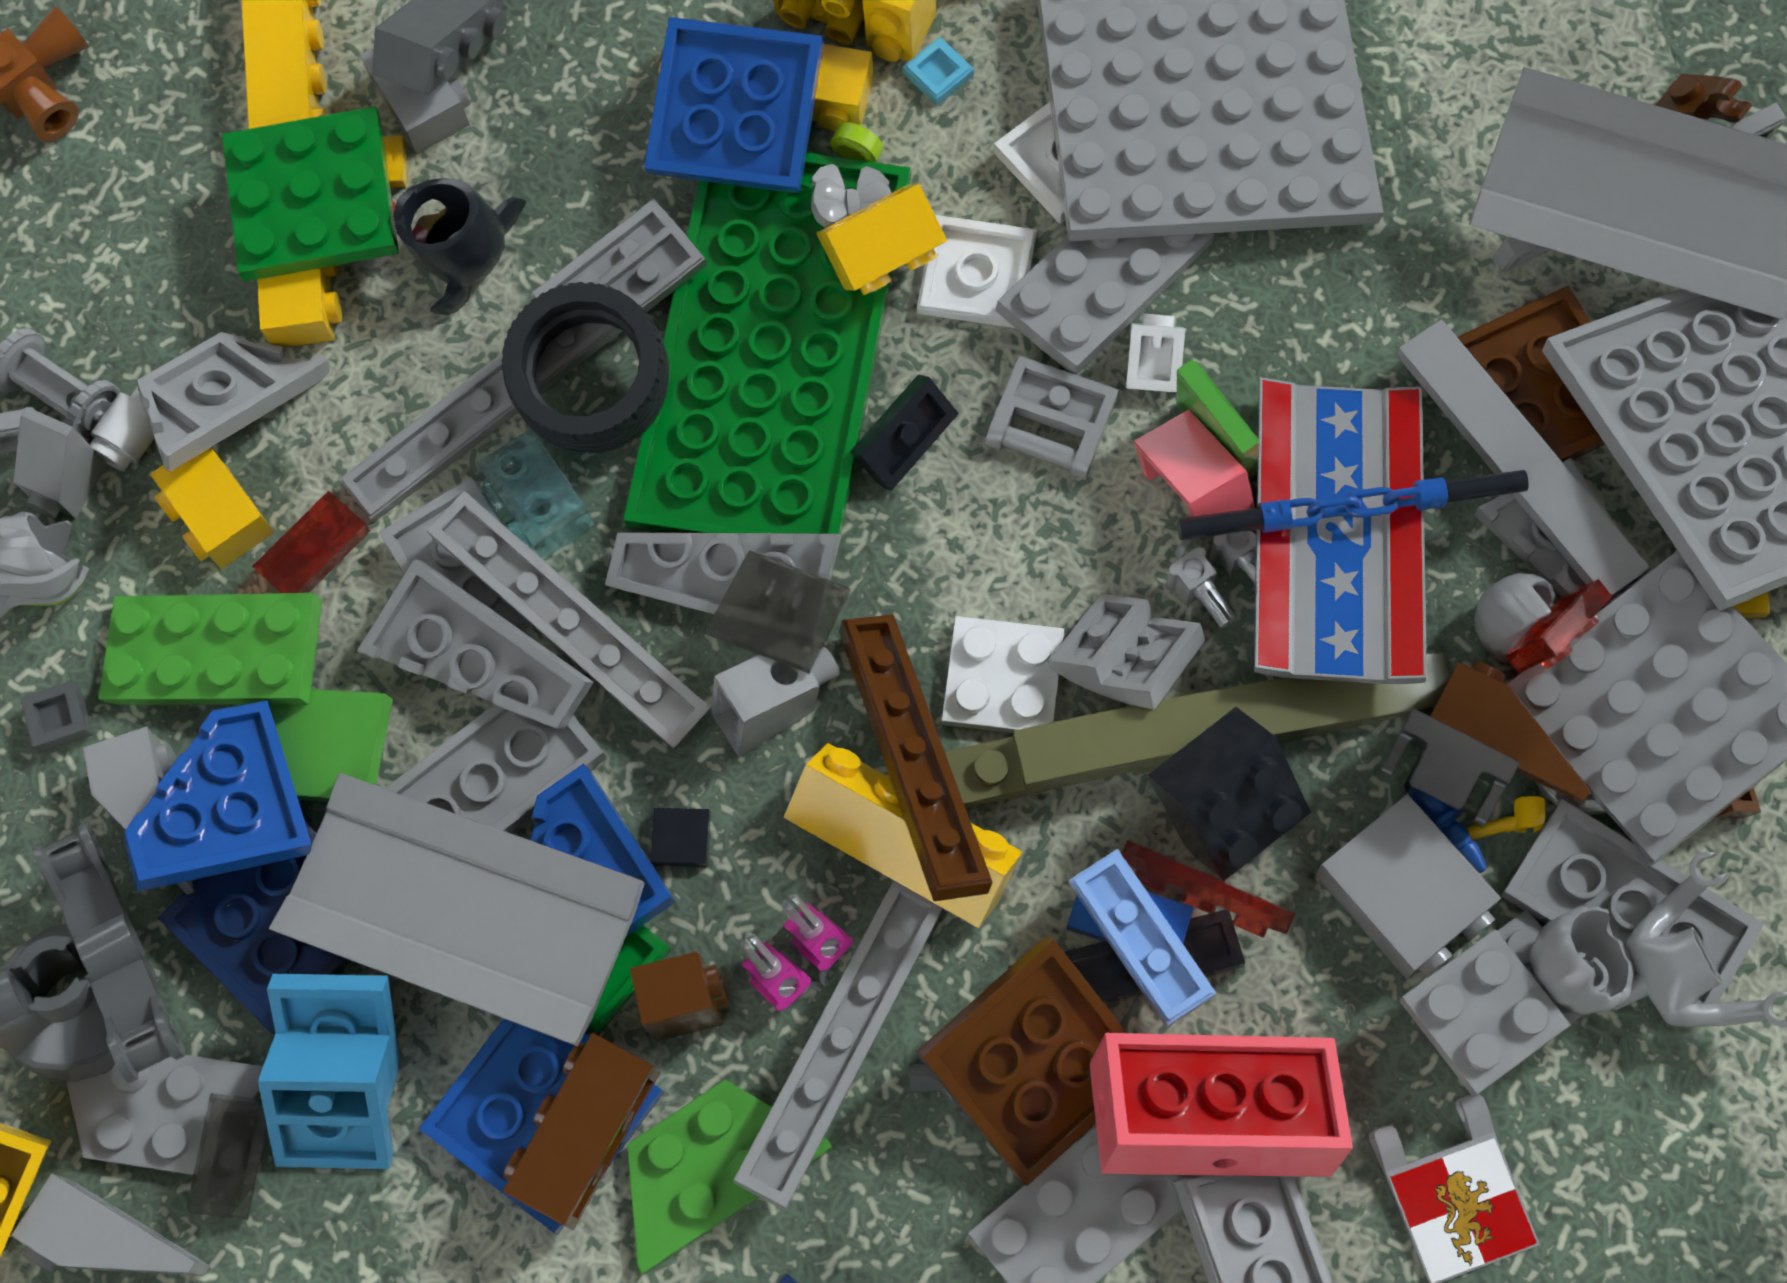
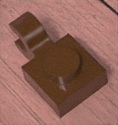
(1705, 97)

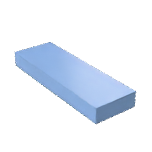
(1142, 938)

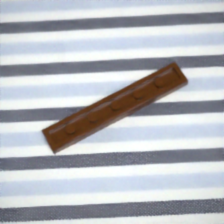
(915, 759)

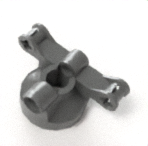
(111, 1012)

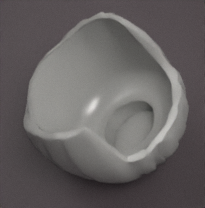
(1510, 610)

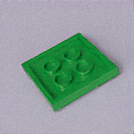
(309, 194)

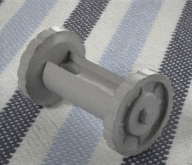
(26, 366)

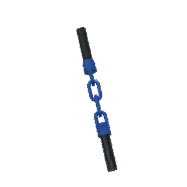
(1426, 495)

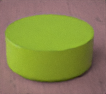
(856, 143)

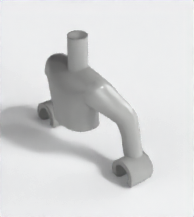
(1679, 968)

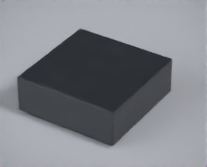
(680, 837)

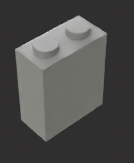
(1409, 888)

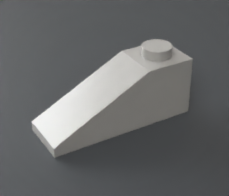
(86, 1232)

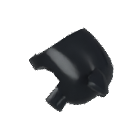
(459, 241)

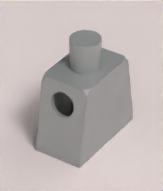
(763, 702)

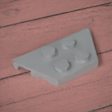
(219, 392)
(157, 1116)

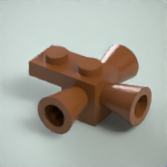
(26, 85)

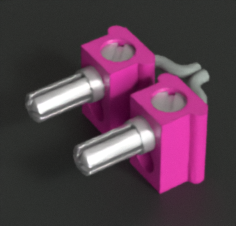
(813, 936)

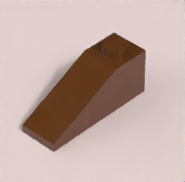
(1494, 715)

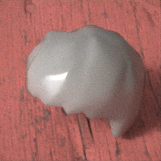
(1582, 962)

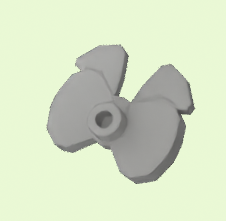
(832, 202)

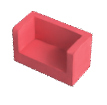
(1195, 466)

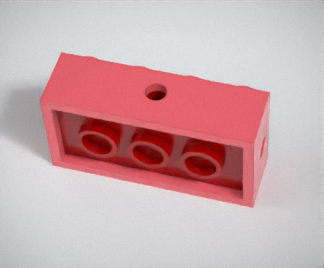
(1219, 1105)

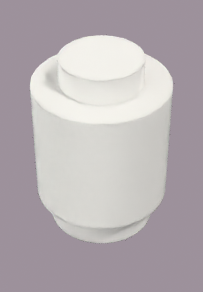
(122, 432)

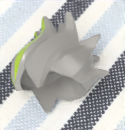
(35, 563)

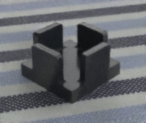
(1450, 764)

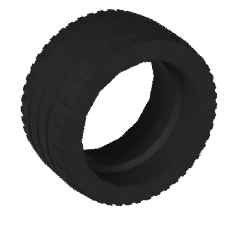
(549, 317)

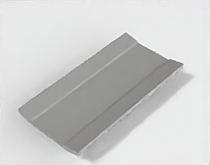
(1641, 191)
(461, 908)

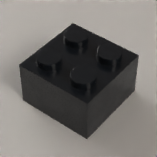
(1230, 793)

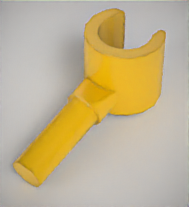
(1528, 813)

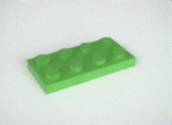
(211, 649)

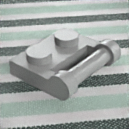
(1057, 401)

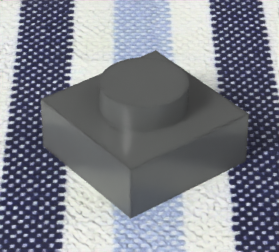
(56, 716)

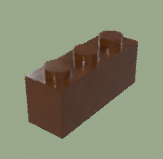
(580, 1130)

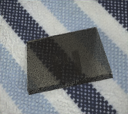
(778, 611)

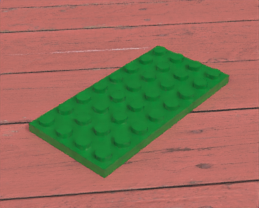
(761, 371)

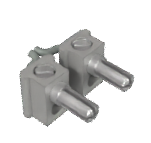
(1194, 576)

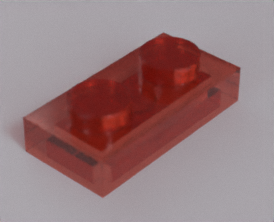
(312, 546)
(1550, 636)

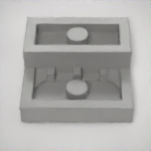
(1127, 651)

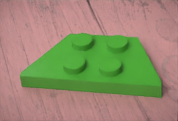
(687, 1171)

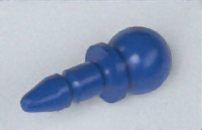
(1445, 819)

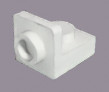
(1155, 353)

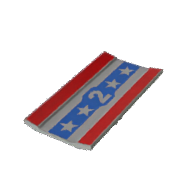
(1350, 589)

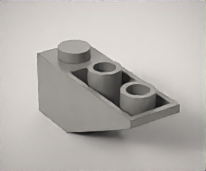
(126, 775)

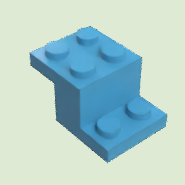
(330, 1071)

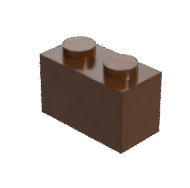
(679, 995)

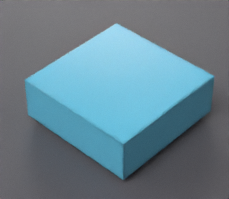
(938, 71)

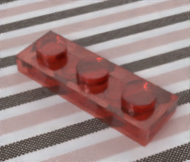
(1206, 891)

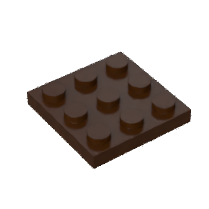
(1514, 359)
(1024, 1059)

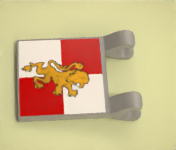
(1459, 1200)

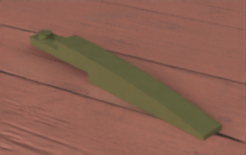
(1144, 738)

